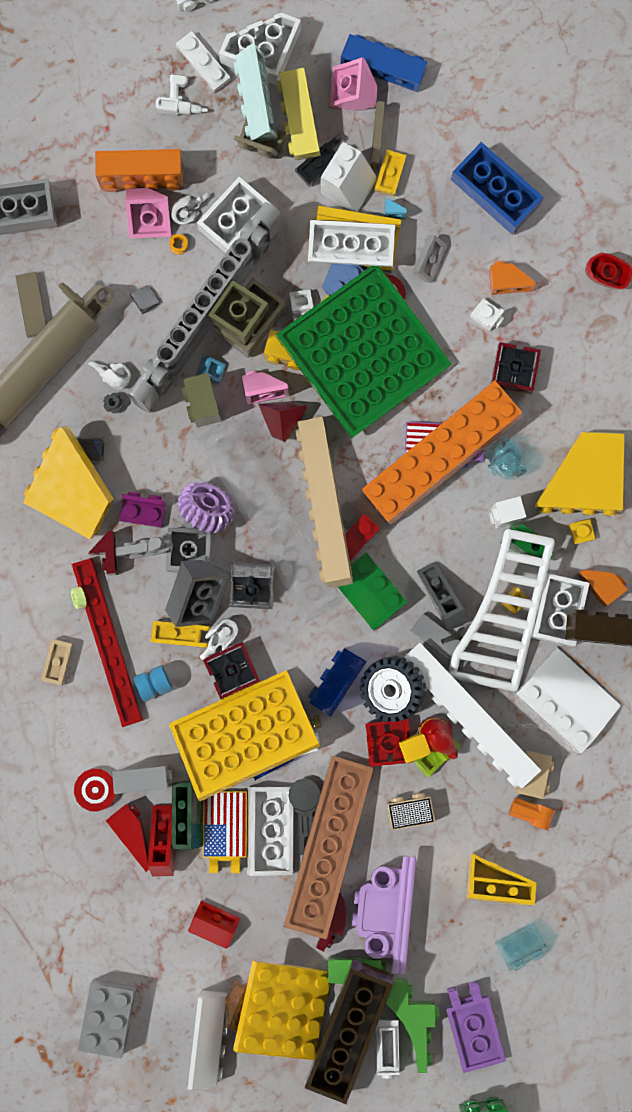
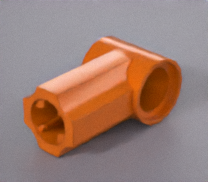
(535, 814)

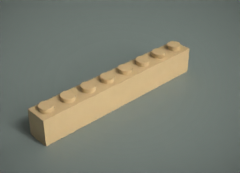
(325, 503)

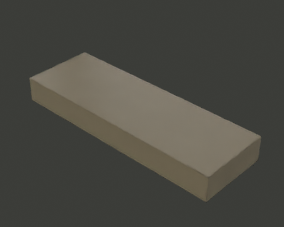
(377, 134)
(31, 303)

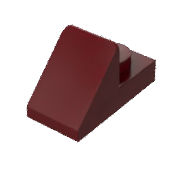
(106, 547)

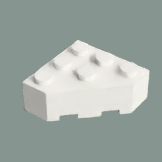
(273, 37)

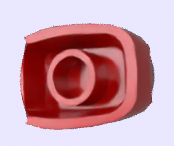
(609, 271)

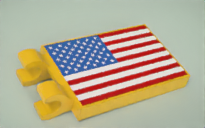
(225, 829)

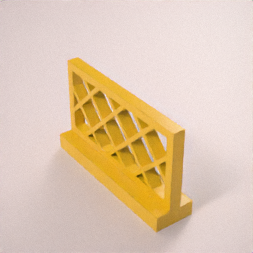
(340, 215)

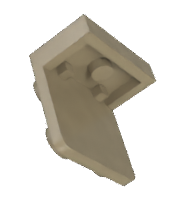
(265, 148)

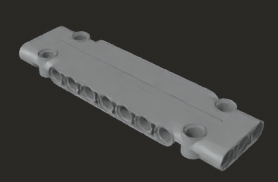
(251, 245)

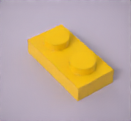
(390, 173)

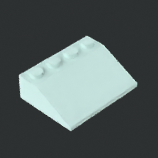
(256, 95)

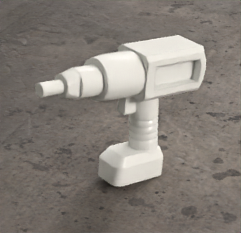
(174, 104)

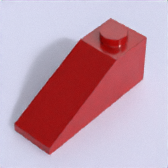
(130, 830)
(161, 855)

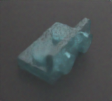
(522, 947)

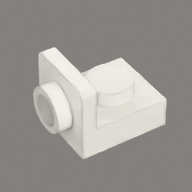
(487, 315)

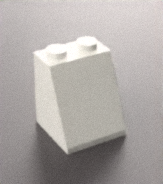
(348, 178)

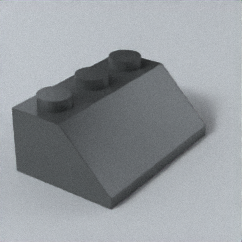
(196, 593)

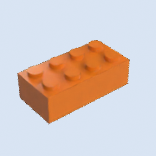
(139, 169)

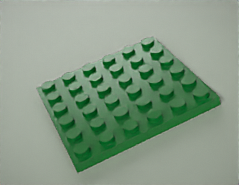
(363, 350)

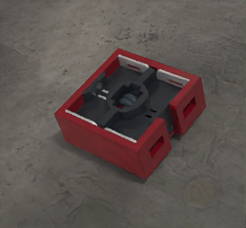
(510, 361)
(226, 664)

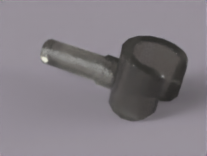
(453, 637)

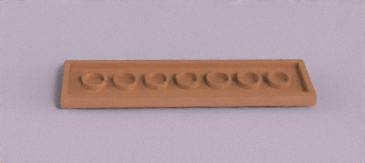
(328, 847)

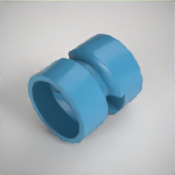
(153, 683)

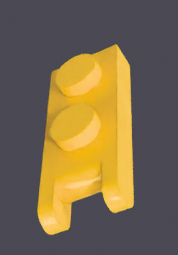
(185, 636)

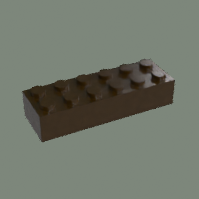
(349, 1031)

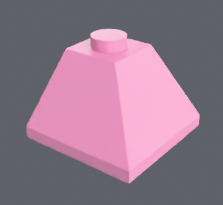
(352, 86)
(147, 213)
(263, 387)

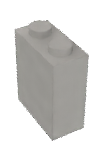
(142, 779)

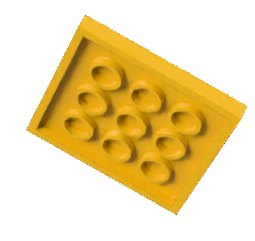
(282, 1011)

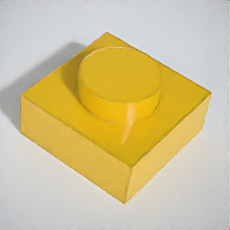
(581, 531)

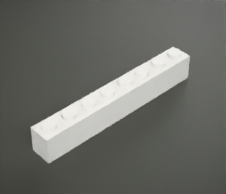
(473, 718)

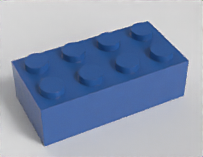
(496, 188)

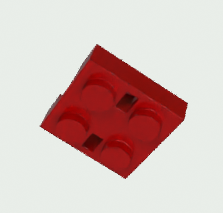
(383, 743)

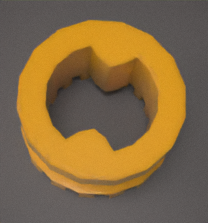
(172, 244)

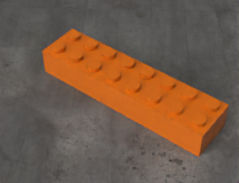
(442, 452)

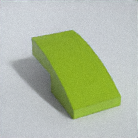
(433, 761)

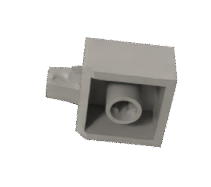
(181, 540)

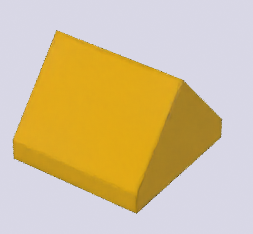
(517, 593)

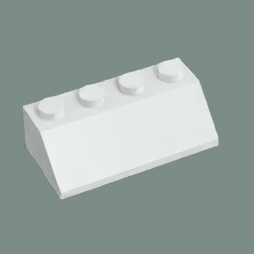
(207, 1041)

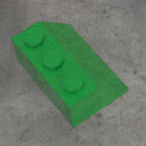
(372, 592)

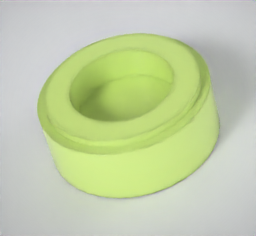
(78, 598)

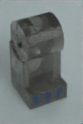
(93, 448)

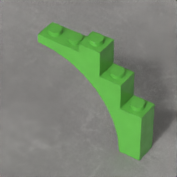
(413, 1014)

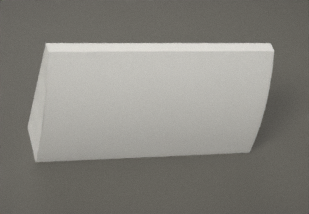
(351, 243)
(269, 831)

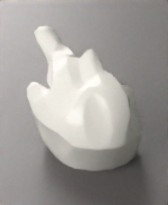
(183, 209)
(117, 377)
(222, 634)

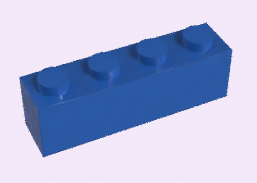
(386, 63)

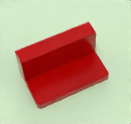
(214, 924)

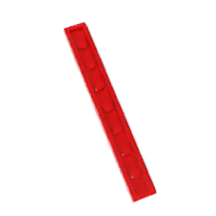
(107, 643)

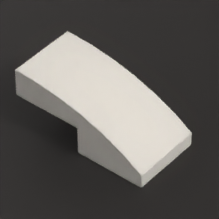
(300, 302)

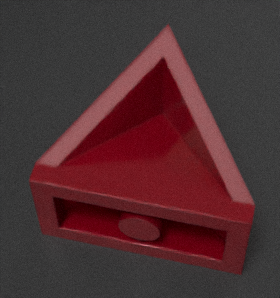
(282, 417)

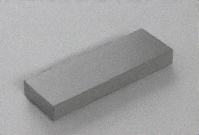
(432, 634)

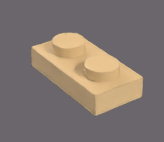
(56, 662)

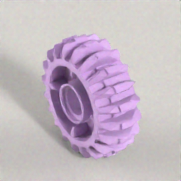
(206, 507)

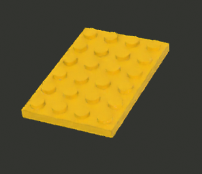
(243, 735)

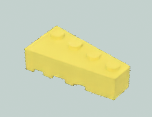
(299, 114)

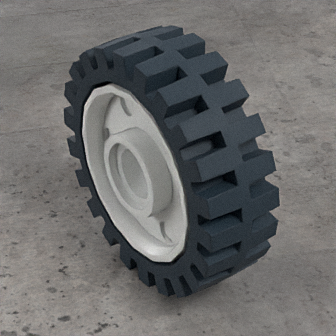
(377, 690)

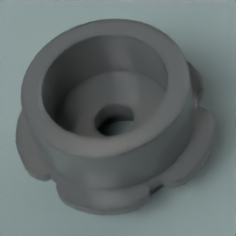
(119, 403)

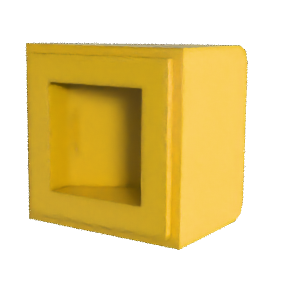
(414, 747)

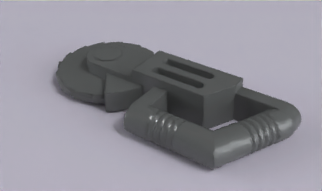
(304, 798)

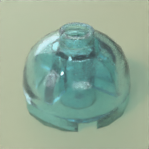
(506, 460)

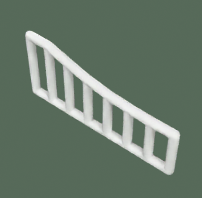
(490, 596)

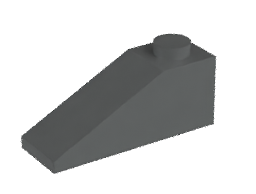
(442, 596)

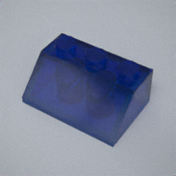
(336, 681)

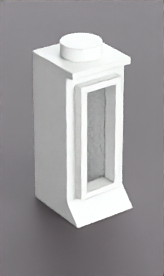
(387, 1048)

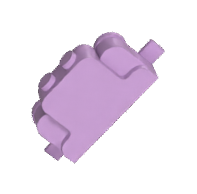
(386, 912)

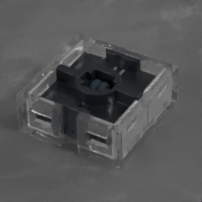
(251, 585)

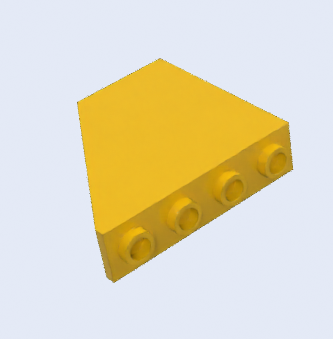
(588, 477)
(69, 486)

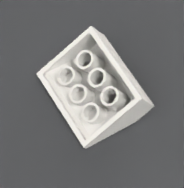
(567, 700)

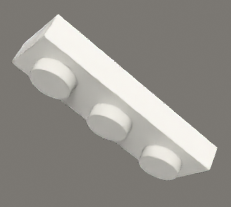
(203, 61)

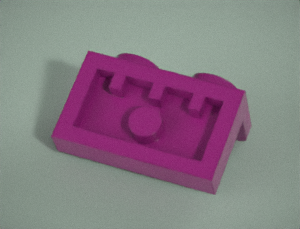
(142, 510)

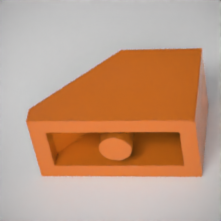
(508, 279)
(604, 585)

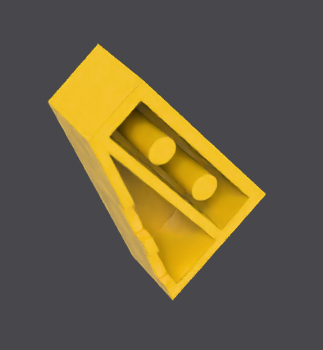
(498, 885)

